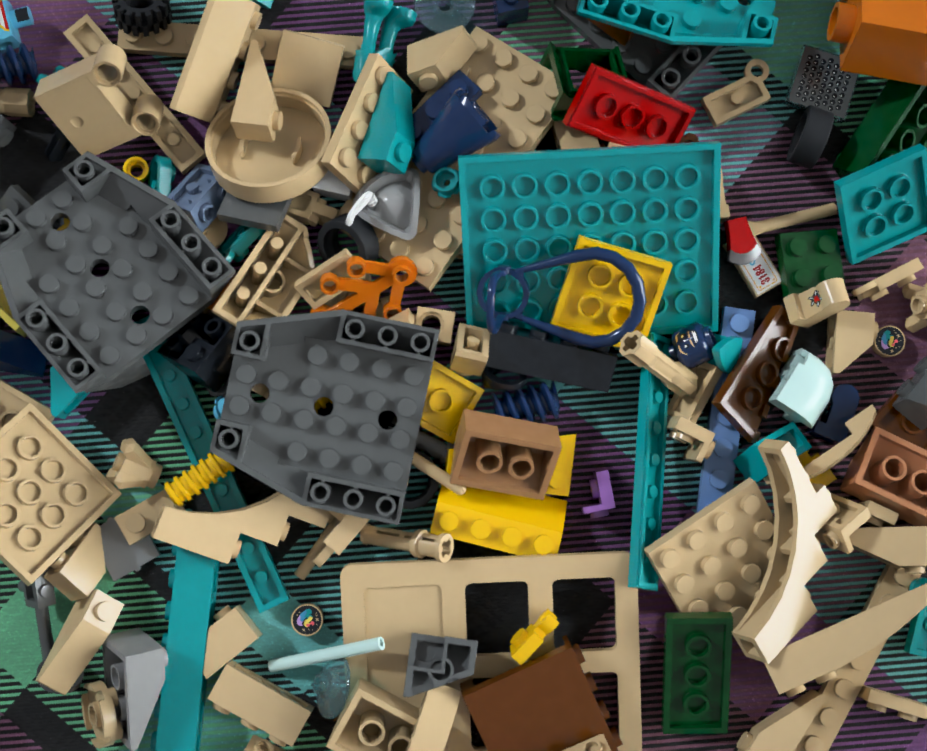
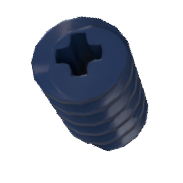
(18, 64)
(530, 404)

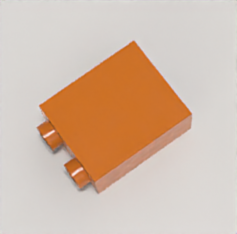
(882, 38)

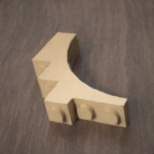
(218, 532)
(795, 556)

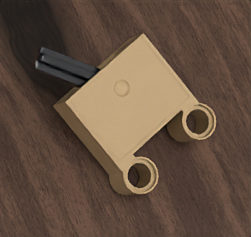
(92, 108)

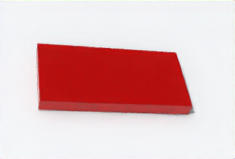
(626, 111)

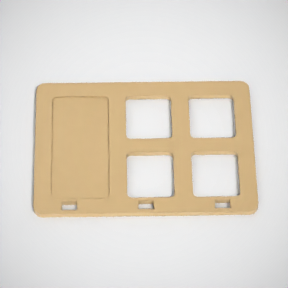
(430, 599)

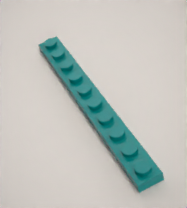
(196, 436)

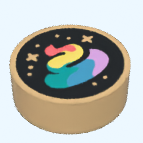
(889, 341)
(307, 619)

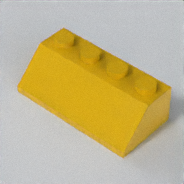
(501, 520)

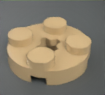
(100, 713)

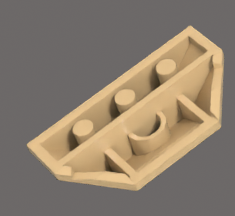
(268, 276)

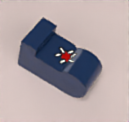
(837, 412)

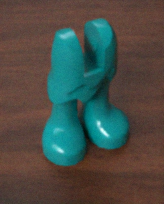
(392, 19)

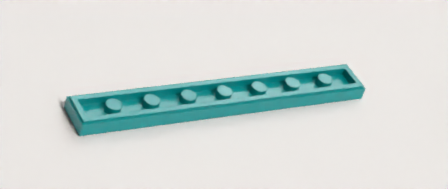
(648, 473)

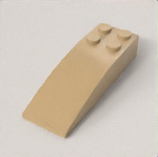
(841, 643)

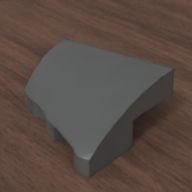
(437, 662)

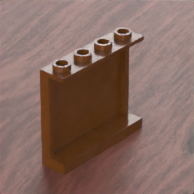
(540, 705)

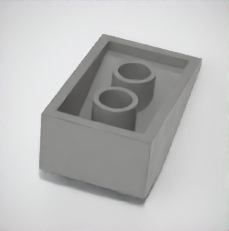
(137, 671)

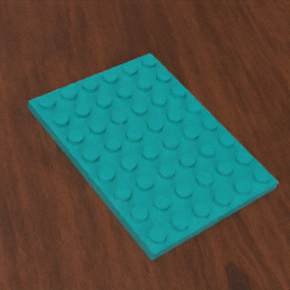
(633, 197)

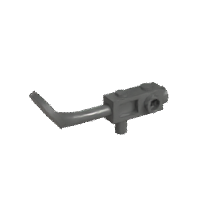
(40, 596)

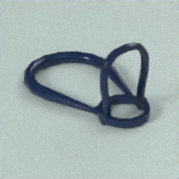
(496, 318)

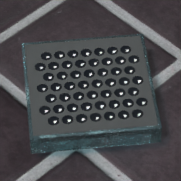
(821, 83)

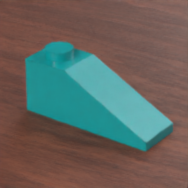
(391, 129)

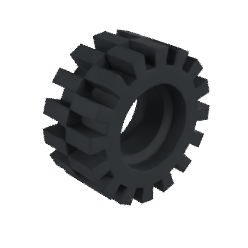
(142, 15)

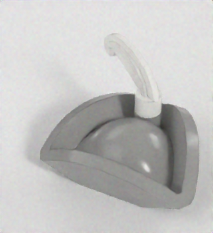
(389, 203)

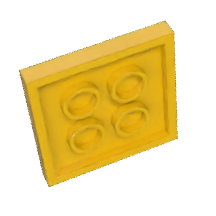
(599, 296)

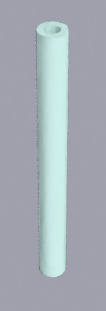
(326, 654)

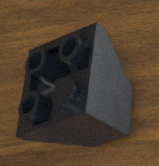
(202, 349)

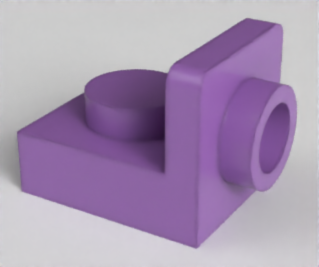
(600, 489)

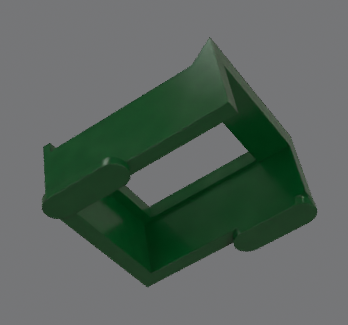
(565, 59)

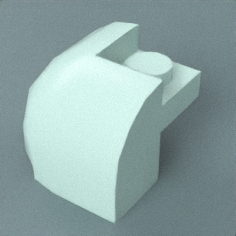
(803, 388)

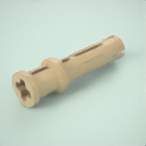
(418, 543)

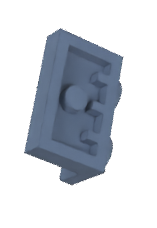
(199, 196)

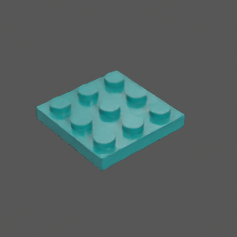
(883, 204)

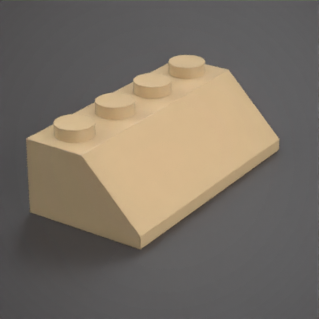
(215, 57)

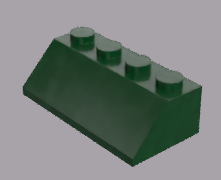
(890, 126)

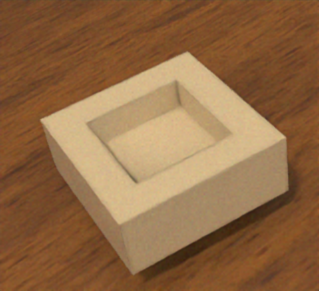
(880, 515)

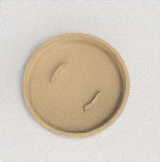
(274, 169)

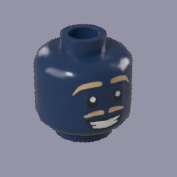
(692, 345)

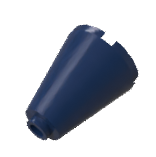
(456, 130)

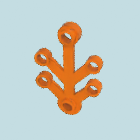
(370, 291)

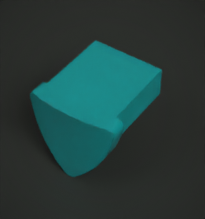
(726, 352)

